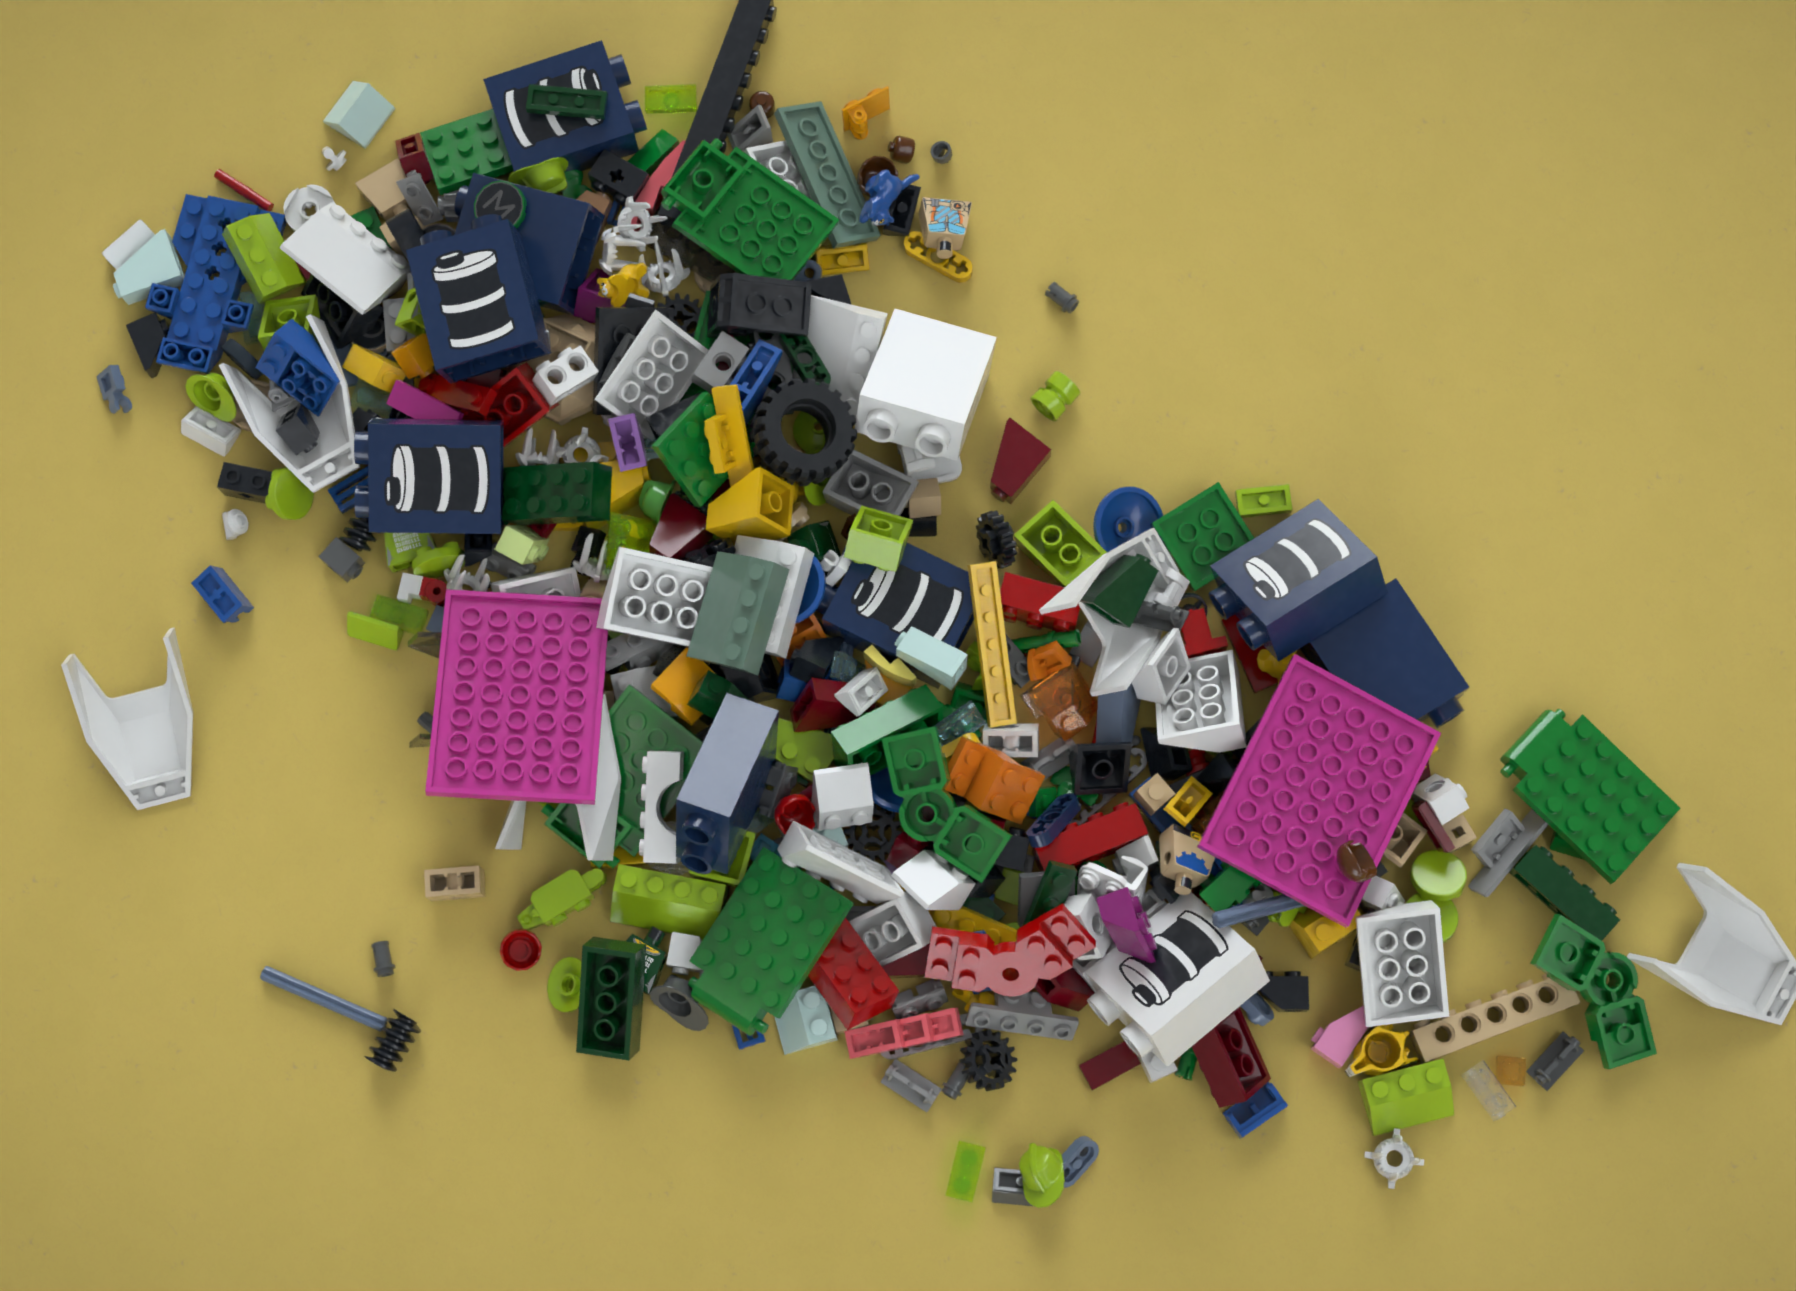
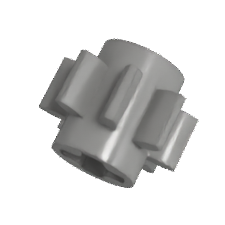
(446, 206)

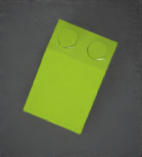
(1058, 544)

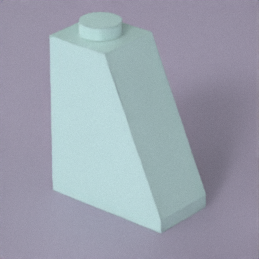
(152, 263)
(932, 656)

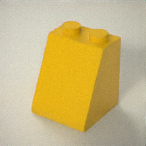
(625, 489)
(753, 507)
(1318, 932)

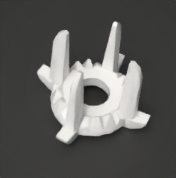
(639, 210)
(608, 259)
(675, 270)
(583, 441)
(530, 457)
(593, 567)
(456, 579)
(1382, 1165)

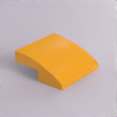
(678, 683)

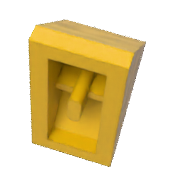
(1187, 801)

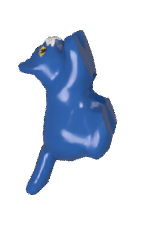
(883, 191)

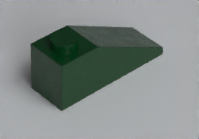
(711, 692)

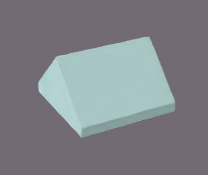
(359, 113)

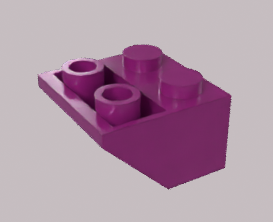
(1127, 924)

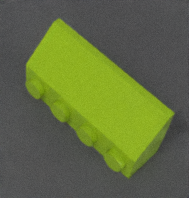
(666, 901)

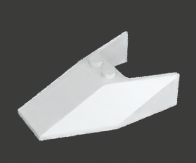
(335, 447)
(1122, 647)
(140, 735)
(596, 821)
(1733, 956)

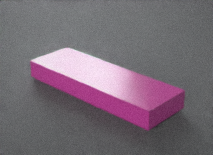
(419, 404)

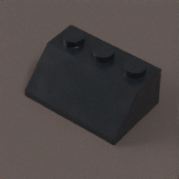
(340, 318)
(755, 687)

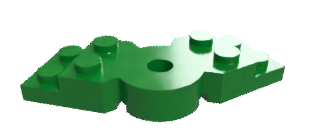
(920, 777)
(1614, 1014)

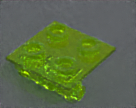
(628, 532)

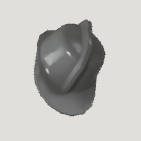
(676, 1000)

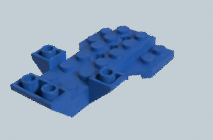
(204, 307)

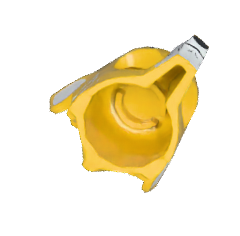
(1380, 1052)

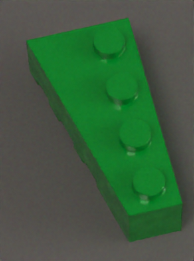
(1226, 887)

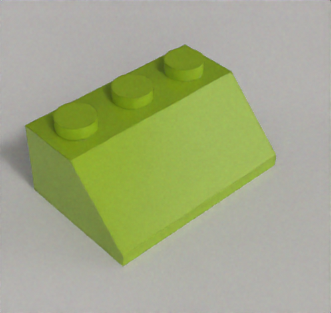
(257, 251)
(1407, 1097)

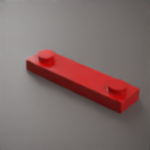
(459, 395)

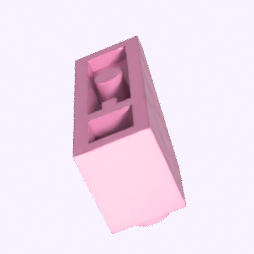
(1340, 1037)

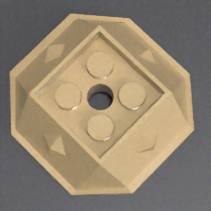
(564, 333)

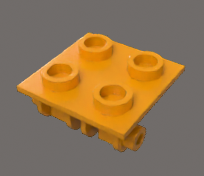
(858, 112)

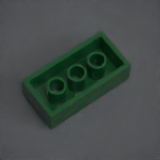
(557, 493)
(611, 998)

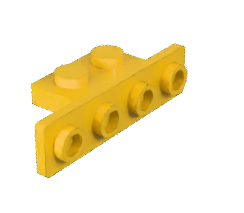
(728, 435)

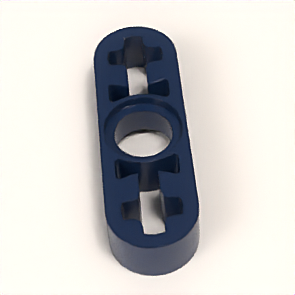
(1053, 820)

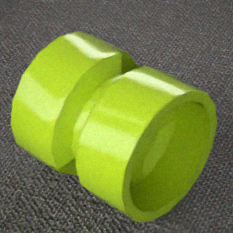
(1057, 394)

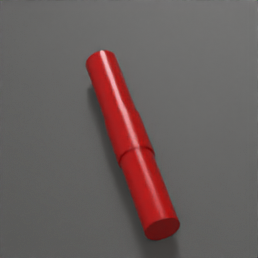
(243, 190)

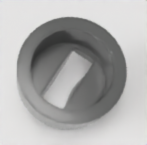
(938, 151)

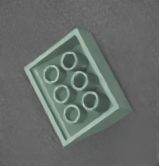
(738, 612)

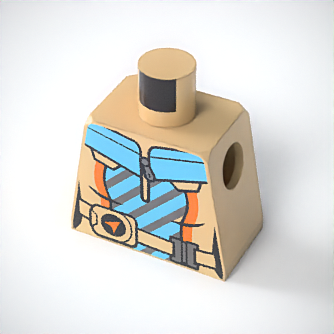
(944, 224)

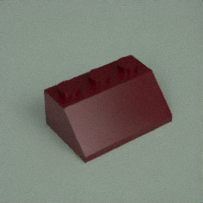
(1231, 1061)

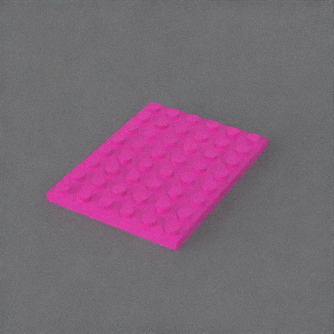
(518, 698)
(1314, 776)

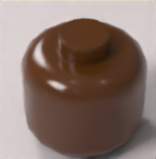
(765, 100)
(902, 149)

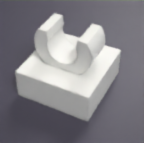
(835, 566)

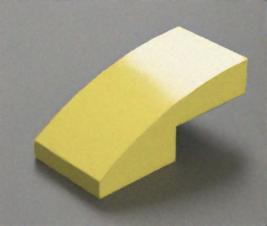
(895, 671)

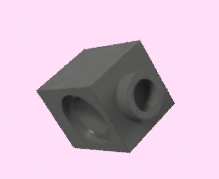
(342, 560)

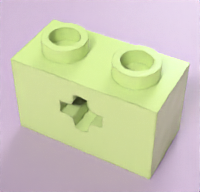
(522, 544)

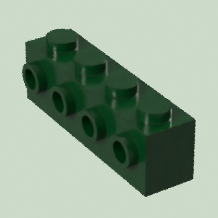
(1563, 893)

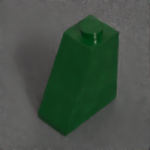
(1121, 589)

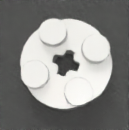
(301, 199)

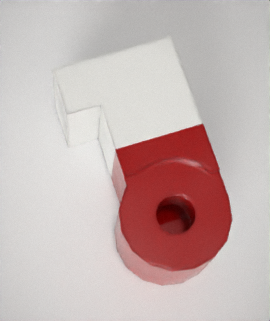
(421, 588)

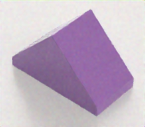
(628, 442)

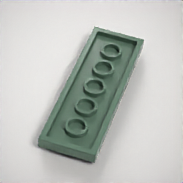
(826, 171)

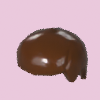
(871, 168)
(1355, 862)

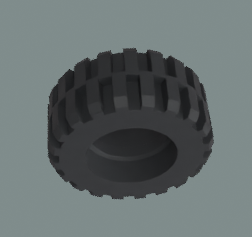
(826, 409)

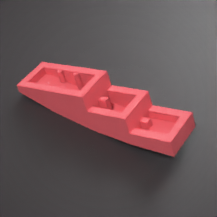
(652, 190)
(903, 1033)

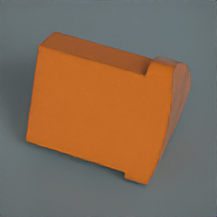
(1046, 660)

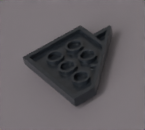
(610, 329)

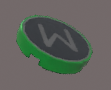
(503, 200)

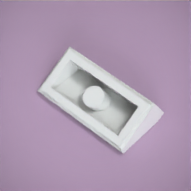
(128, 244)
(209, 431)
(862, 691)

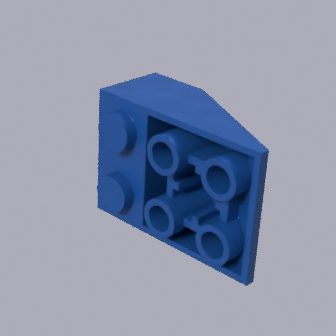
(299, 367)

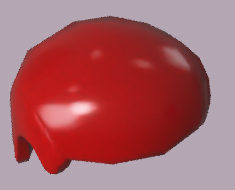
(794, 808)
(520, 949)

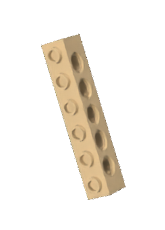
(1430, 1048)

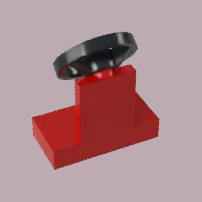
(1197, 632)

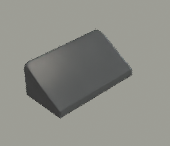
(1008, 1187)

